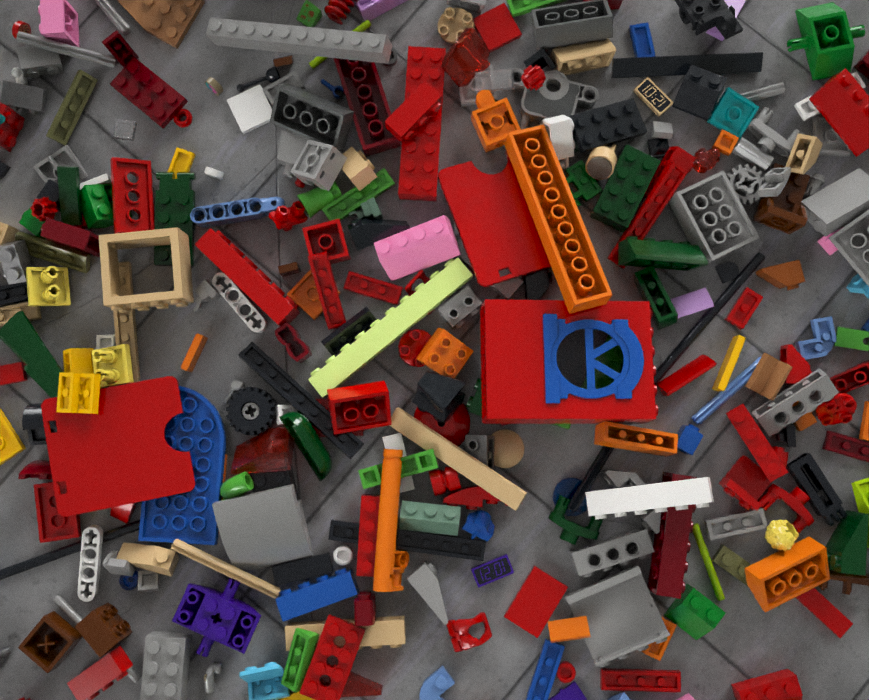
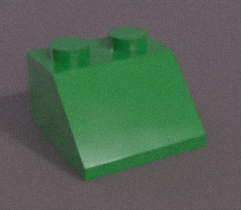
(694, 613)

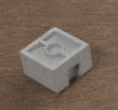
(318, 164)

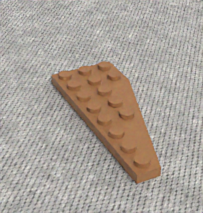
(164, 18)

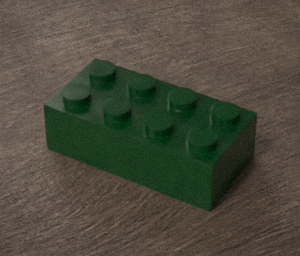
(625, 188)

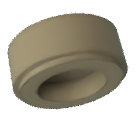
(214, 86)

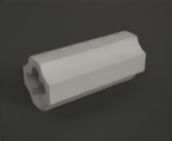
(752, 154)

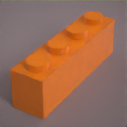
(636, 439)

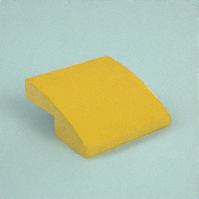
(78, 393)

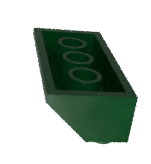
(660, 254)

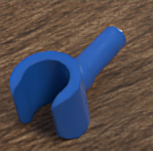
(332, 88)

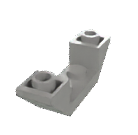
(651, 520)

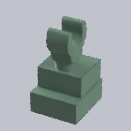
(370, 210)

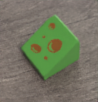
(309, 14)

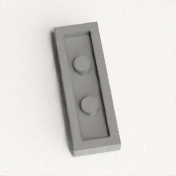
(735, 524)

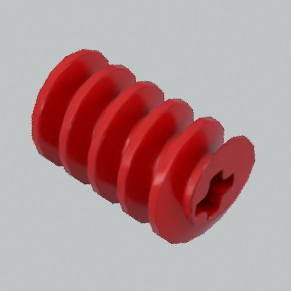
(336, 9)

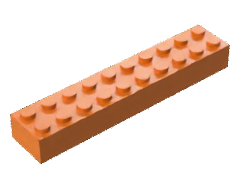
(557, 219)

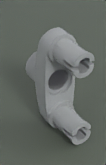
(768, 138)

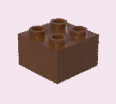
(104, 629)
(50, 641)

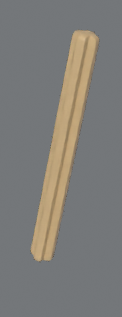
(225, 568)

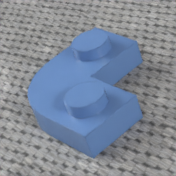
(823, 341)
(436, 685)

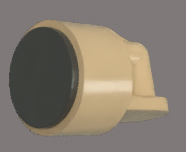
(601, 162)

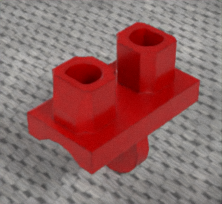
(286, 217)

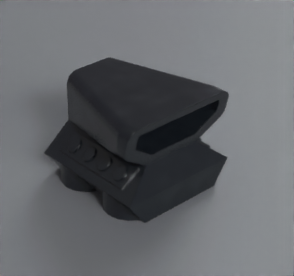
(439, 395)

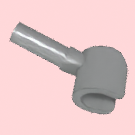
(235, 385)

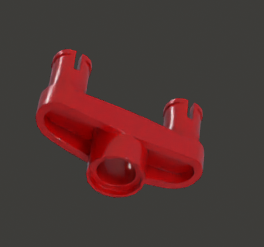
(795, 500)

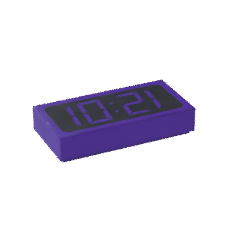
(492, 570)

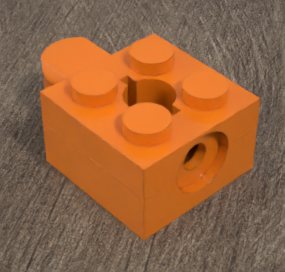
(493, 120)

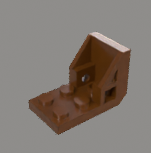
(784, 210)

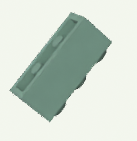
(429, 518)

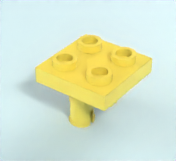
(48, 286)
(113, 365)

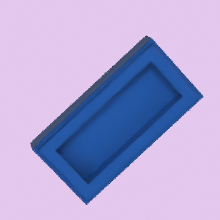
(641, 40)

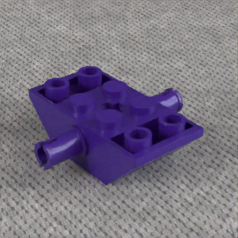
(199, 610)

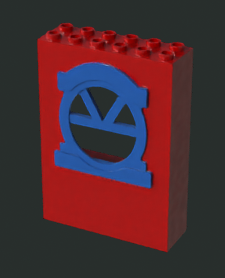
(522, 370)

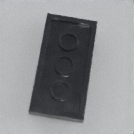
(607, 125)

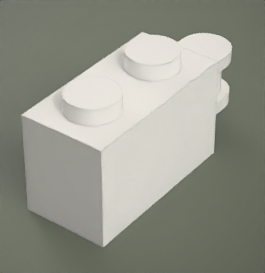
(561, 136)

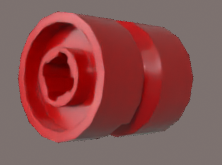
(444, 480)

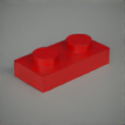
(744, 308)

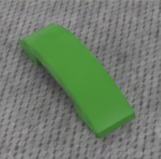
(411, 465)

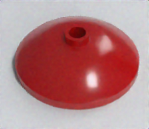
(454, 428)

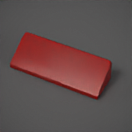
(685, 375)

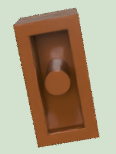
(783, 275)

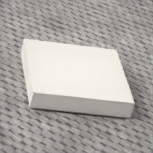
(250, 109)

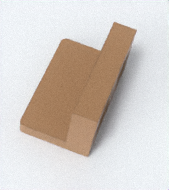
(768, 376)

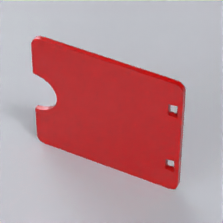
(493, 222)
(119, 451)

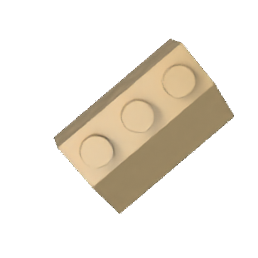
(583, 57)

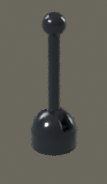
(271, 75)

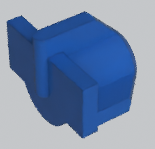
(479, 525)

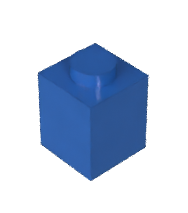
(688, 439)

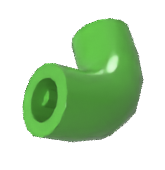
(236, 486)

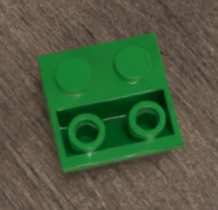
(97, 205)

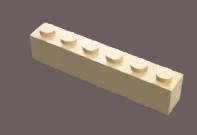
(385, 631)

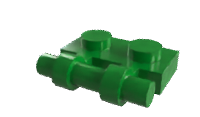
(585, 184)

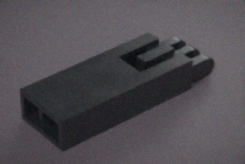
(811, 481)

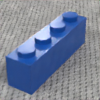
(317, 594)

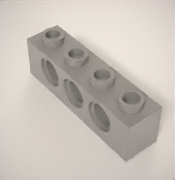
(799, 392)
(642, 549)

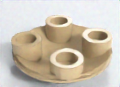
(453, 23)
(507, 448)

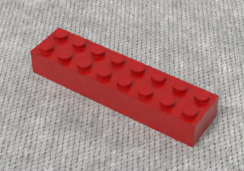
(421, 153)

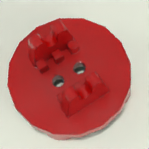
(837, 410)

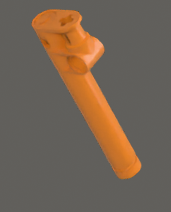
(389, 561)

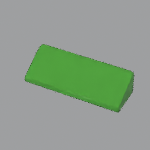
(299, 658)

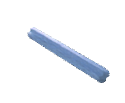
(723, 396)

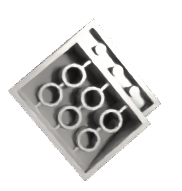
(263, 528)

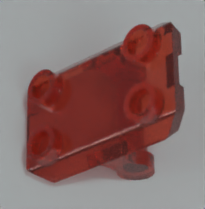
(466, 57)

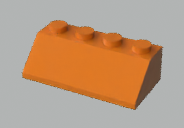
(788, 573)

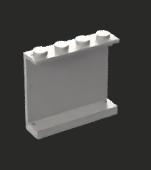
(618, 615)

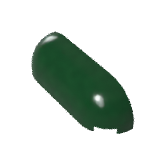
(308, 443)

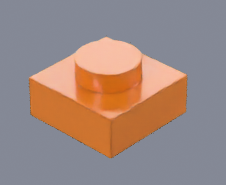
(725, 142)

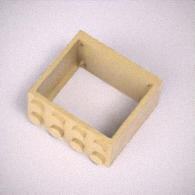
(181, 262)

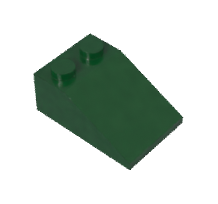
(849, 544)

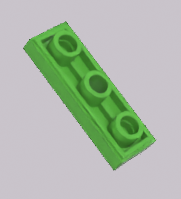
(851, 338)

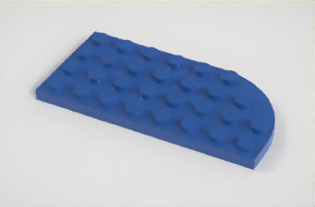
(190, 514)

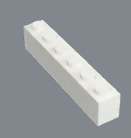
(650, 496)

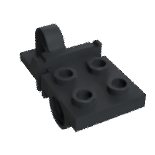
(708, 14)

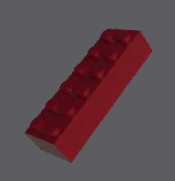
(369, 103)
(671, 548)

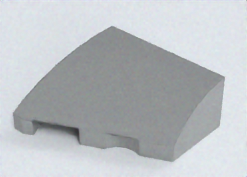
(63, 157)

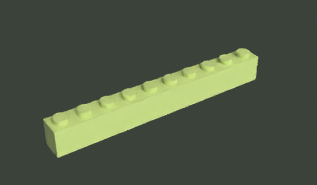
(391, 327)

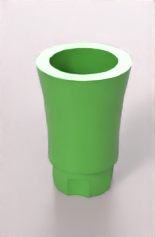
(318, 198)

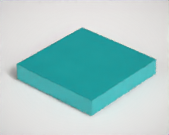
(733, 113)

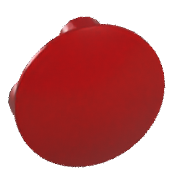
(411, 345)

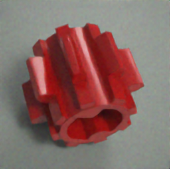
(533, 77)
(43, 209)

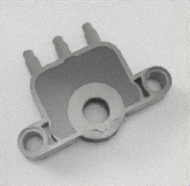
(546, 104)

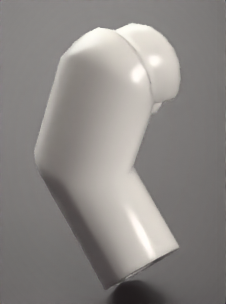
(19, 76)

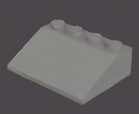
(713, 217)
(854, 244)

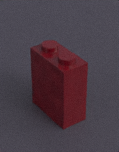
(71, 236)

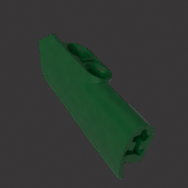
(28, 346)

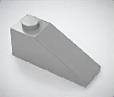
(427, 585)

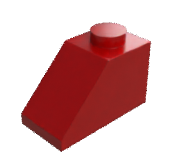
(799, 365)

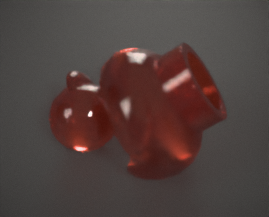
(705, 159)

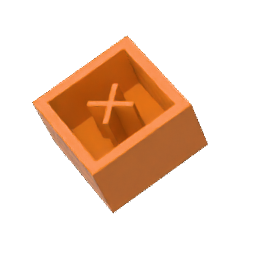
(444, 354)

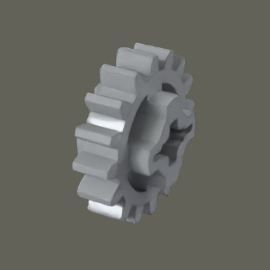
(746, 177)

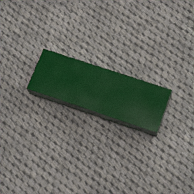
(69, 195)

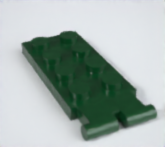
(173, 209)

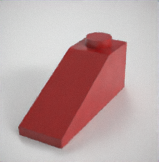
(675, 154)

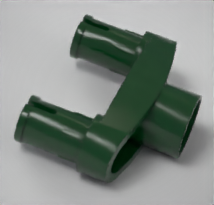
(571, 530)

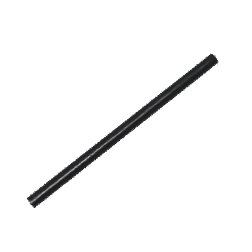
(708, 316)
(65, 551)

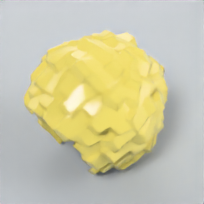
(781, 535)

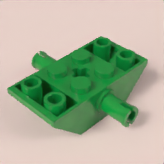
(826, 39)

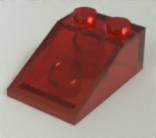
(264, 452)

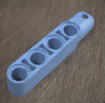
(267, 205)

